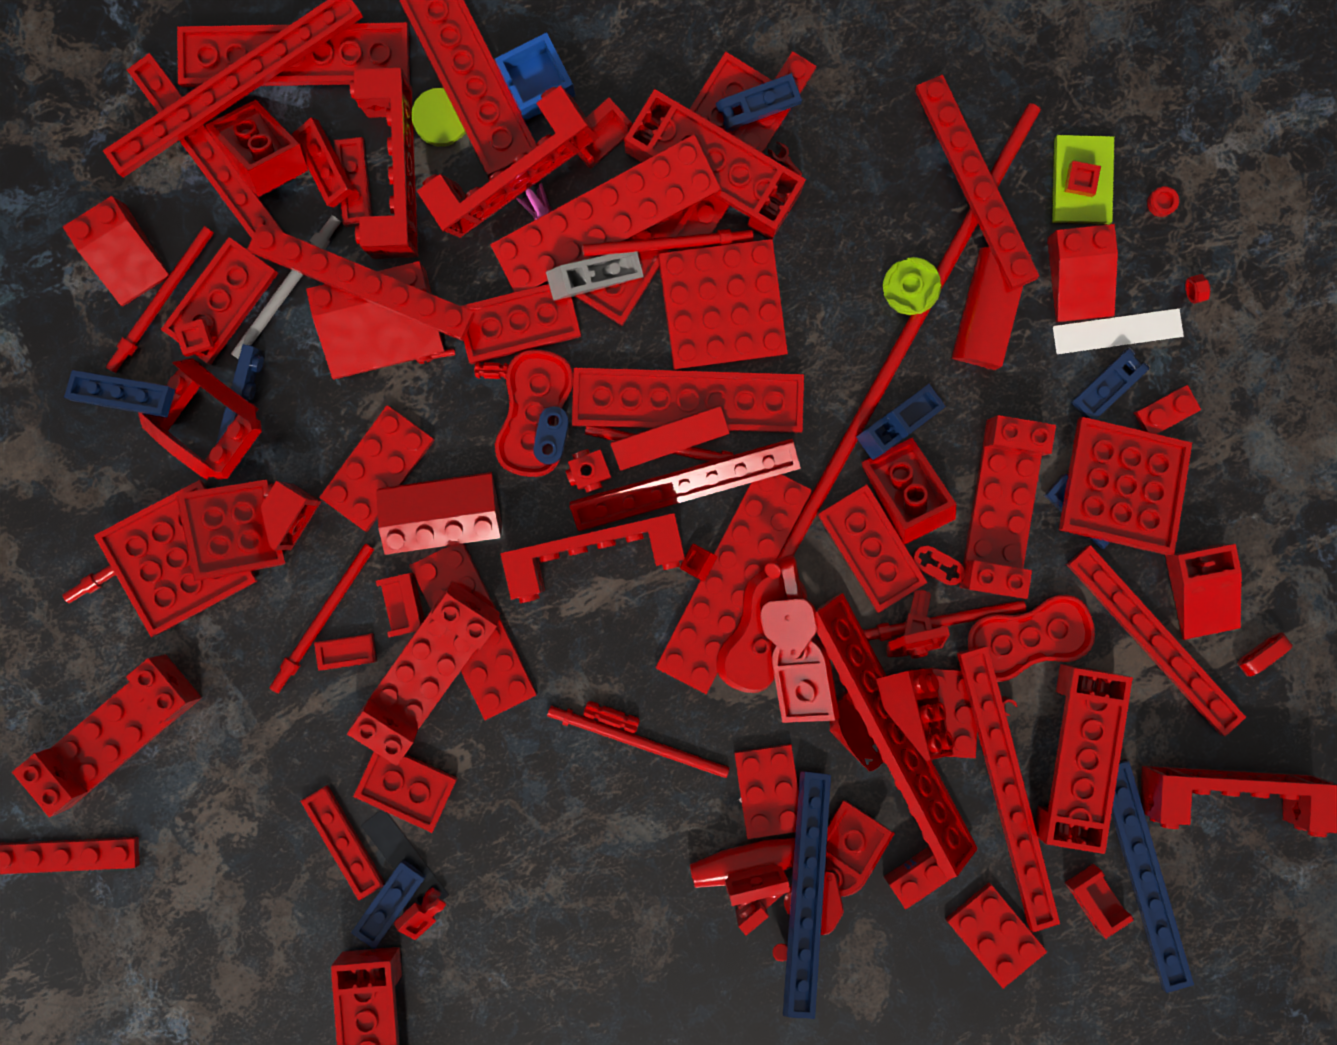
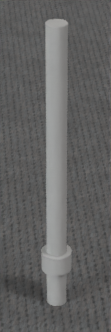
(318, 239)

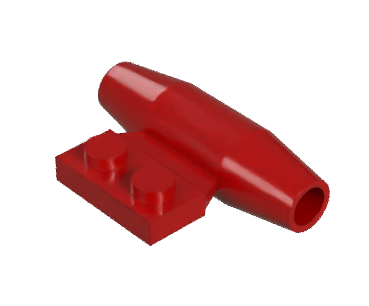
(748, 870)

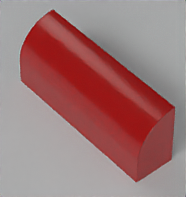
(986, 316)

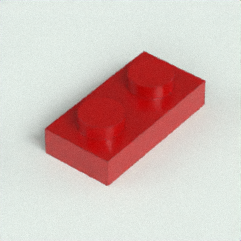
(1167, 410)

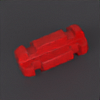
(490, 370)

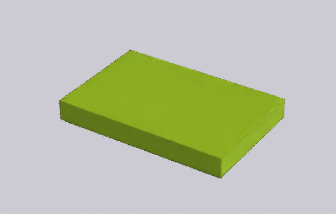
(1075, 207)

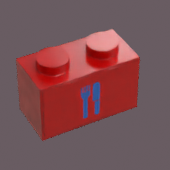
(916, 878)

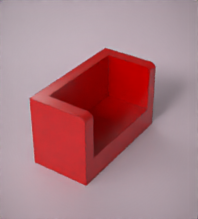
(611, 128)
(402, 603)
(1098, 901)

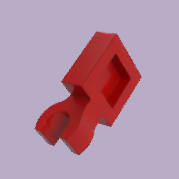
(420, 917)

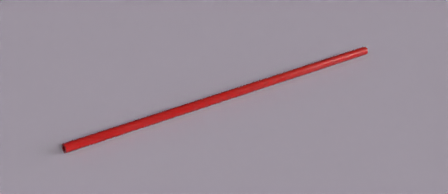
(901, 346)

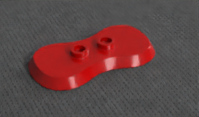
(533, 383)
(1054, 631)
(747, 654)

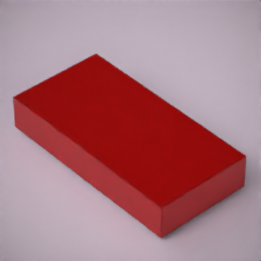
(345, 652)

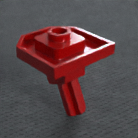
(918, 631)

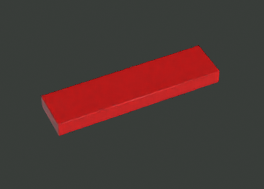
(670, 438)
(343, 842)

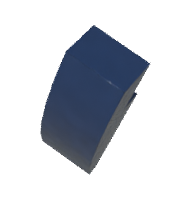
(900, 422)

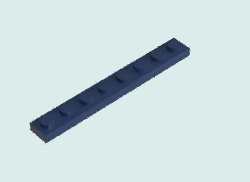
(1148, 883)
(807, 896)

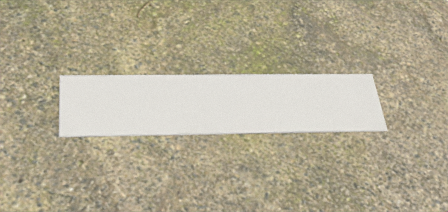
(1118, 331)

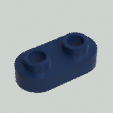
(551, 435)

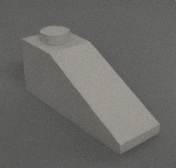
(593, 274)

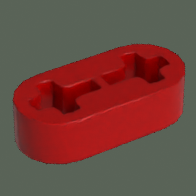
(941, 559)
(1265, 654)

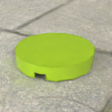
(436, 119)
(912, 286)

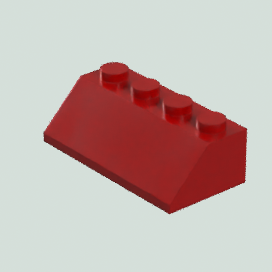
(438, 513)

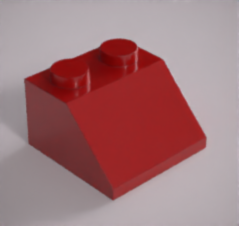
(286, 513)

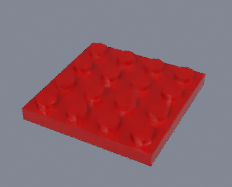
(722, 304)
(1125, 486)
(155, 567)

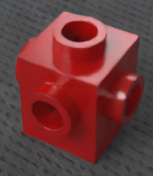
(599, 470)

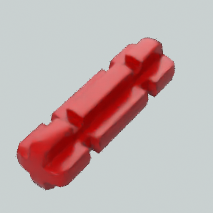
(611, 717)

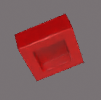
(1082, 178)
(194, 337)
(698, 562)

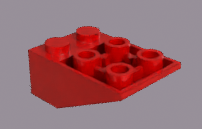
(1206, 589)
(915, 707)

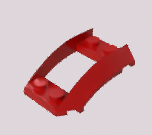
(234, 442)

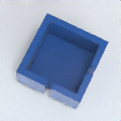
(532, 71)

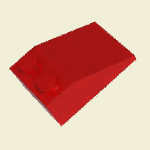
(258, 147)
(117, 250)
(1083, 272)
(910, 491)

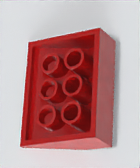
(366, 336)

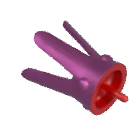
(536, 206)

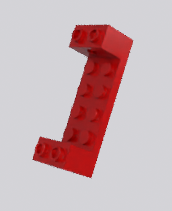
(389, 95)
(747, 176)
(461, 212)
(1005, 505)
(523, 567)
(423, 672)
(108, 736)
(1086, 759)
(1307, 799)
(366, 996)

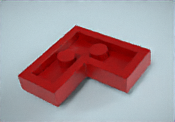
(753, 914)

